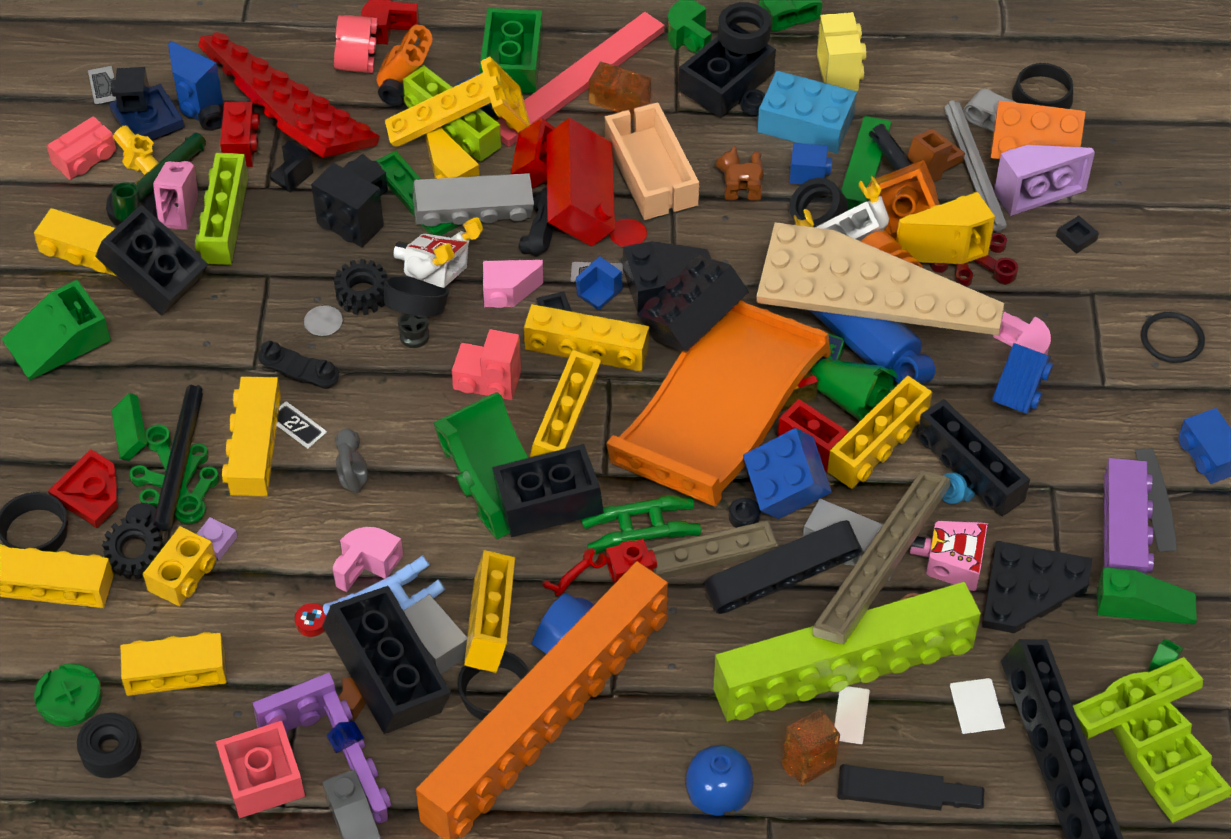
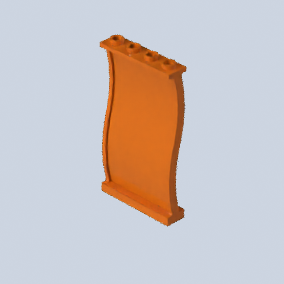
(719, 402)

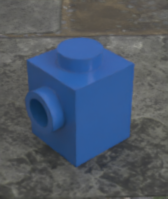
(809, 162)

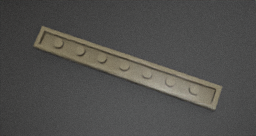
(881, 558)

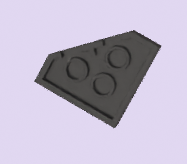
(1031, 584)

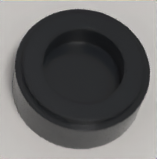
(392, 92)
(211, 117)
(744, 512)

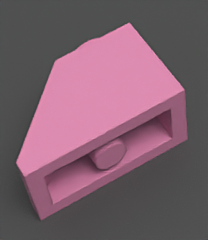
(510, 281)

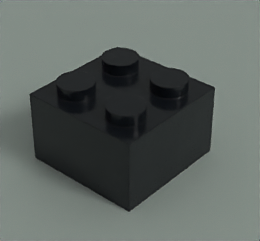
(347, 205)

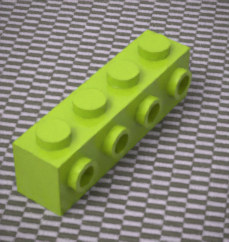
(473, 132)
(222, 209)

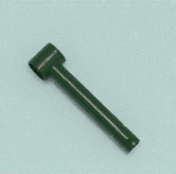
(127, 196)

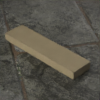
(714, 549)

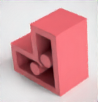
(489, 367)

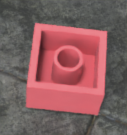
(260, 769)

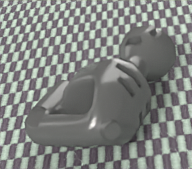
(350, 464)

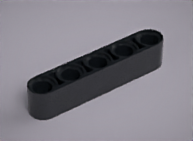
(782, 567)

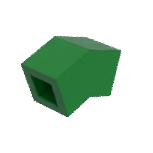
(1165, 654)

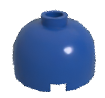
(719, 780)

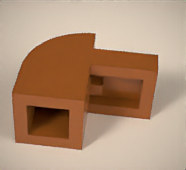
(935, 151)

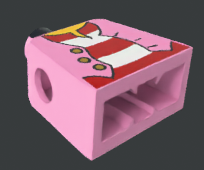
(953, 551)

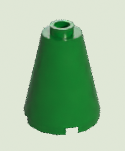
(854, 385)

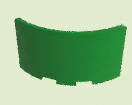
(477, 441)

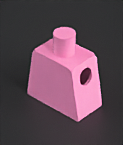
(176, 185)

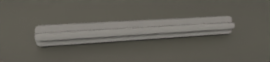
(974, 162)

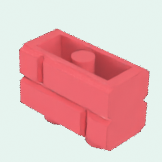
(81, 148)

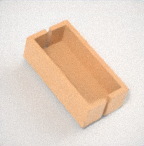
(652, 161)

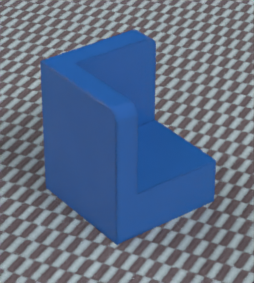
(599, 283)

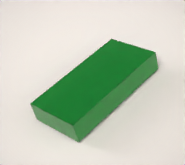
(129, 427)

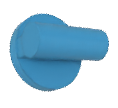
(958, 489)

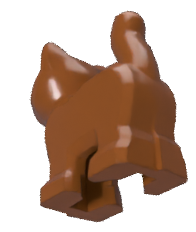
(741, 176)

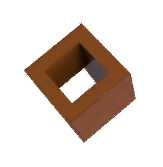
(352, 696)

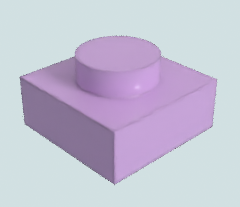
(220, 535)

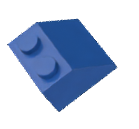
(195, 80)

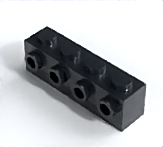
(973, 457)

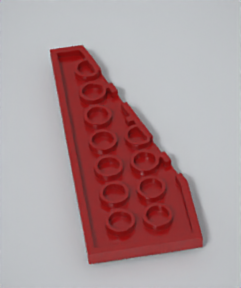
(298, 110)

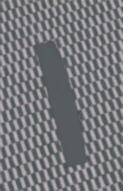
(1162, 515)

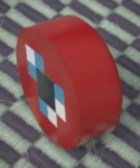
(310, 619)

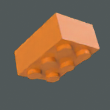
(1035, 125)

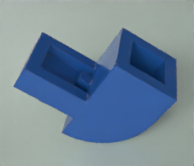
(559, 620)

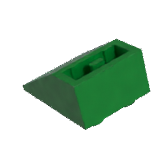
(57, 331)

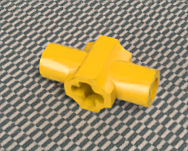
(136, 150)

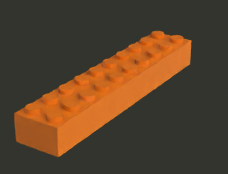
(542, 703)

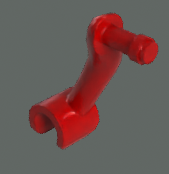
(576, 571)

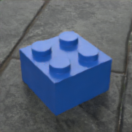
(787, 473)

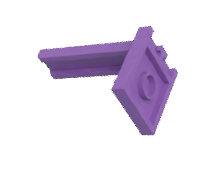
(305, 706)

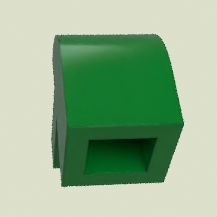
(688, 26)

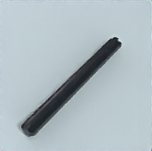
(178, 458)

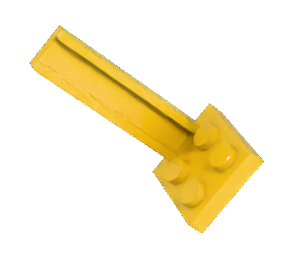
(489, 87)

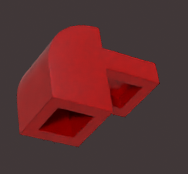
(390, 16)

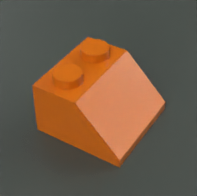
(906, 193)

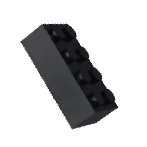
(386, 659)

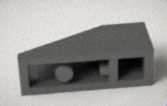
(350, 807)

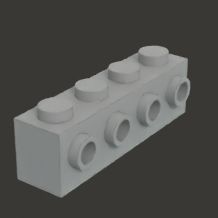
(471, 197)

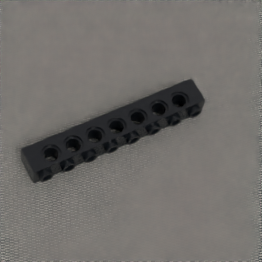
(1059, 742)

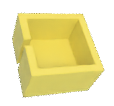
(841, 51)

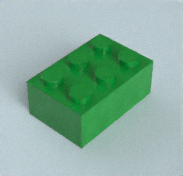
(515, 44)

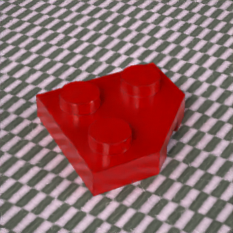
(89, 488)

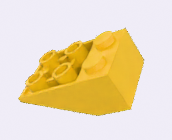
(949, 231)

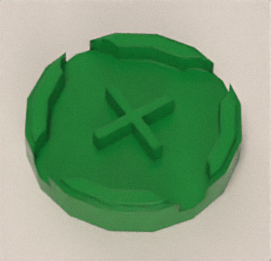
(68, 695)

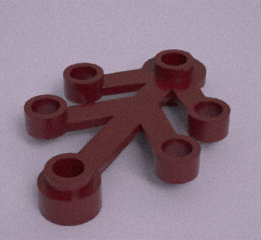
(1003, 269)

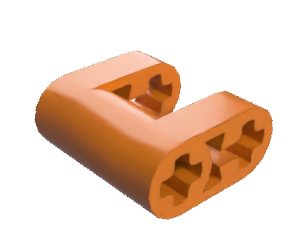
(407, 57)

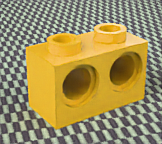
(174, 563)

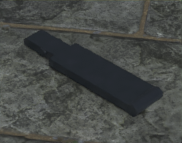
(905, 789)

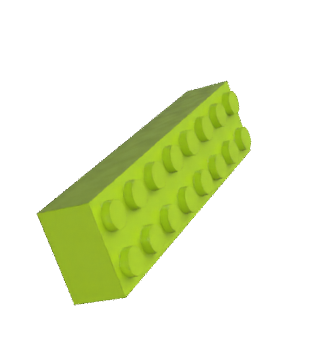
(882, 643)

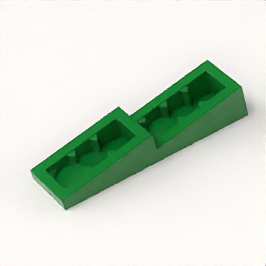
(864, 162)

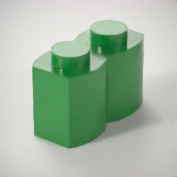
(791, 12)

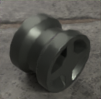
(420, 333)

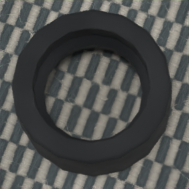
(744, 13)
(812, 189)

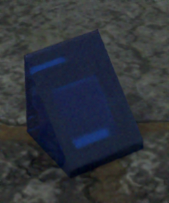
(344, 735)

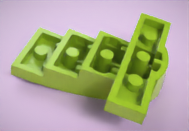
(1158, 737)

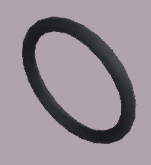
(1201, 342)

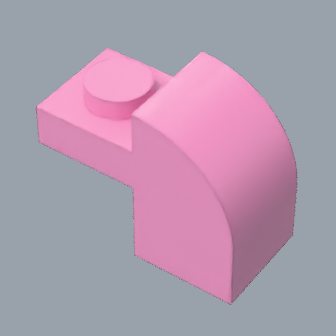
(1032, 335)
(369, 550)

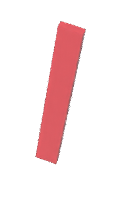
(576, 78)

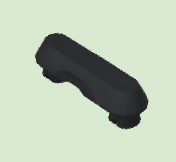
(541, 230)
(298, 367)

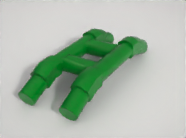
(654, 508)

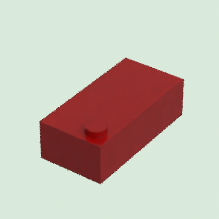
(580, 182)

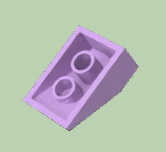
(1041, 175)

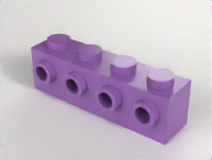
(1127, 515)

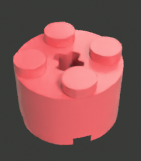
(355, 43)

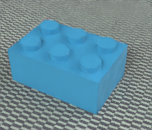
(806, 111)

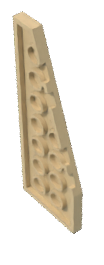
(847, 277)

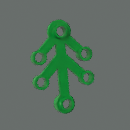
(186, 500)

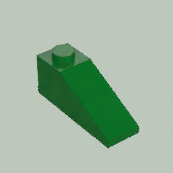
(1143, 597)

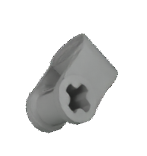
(982, 108)

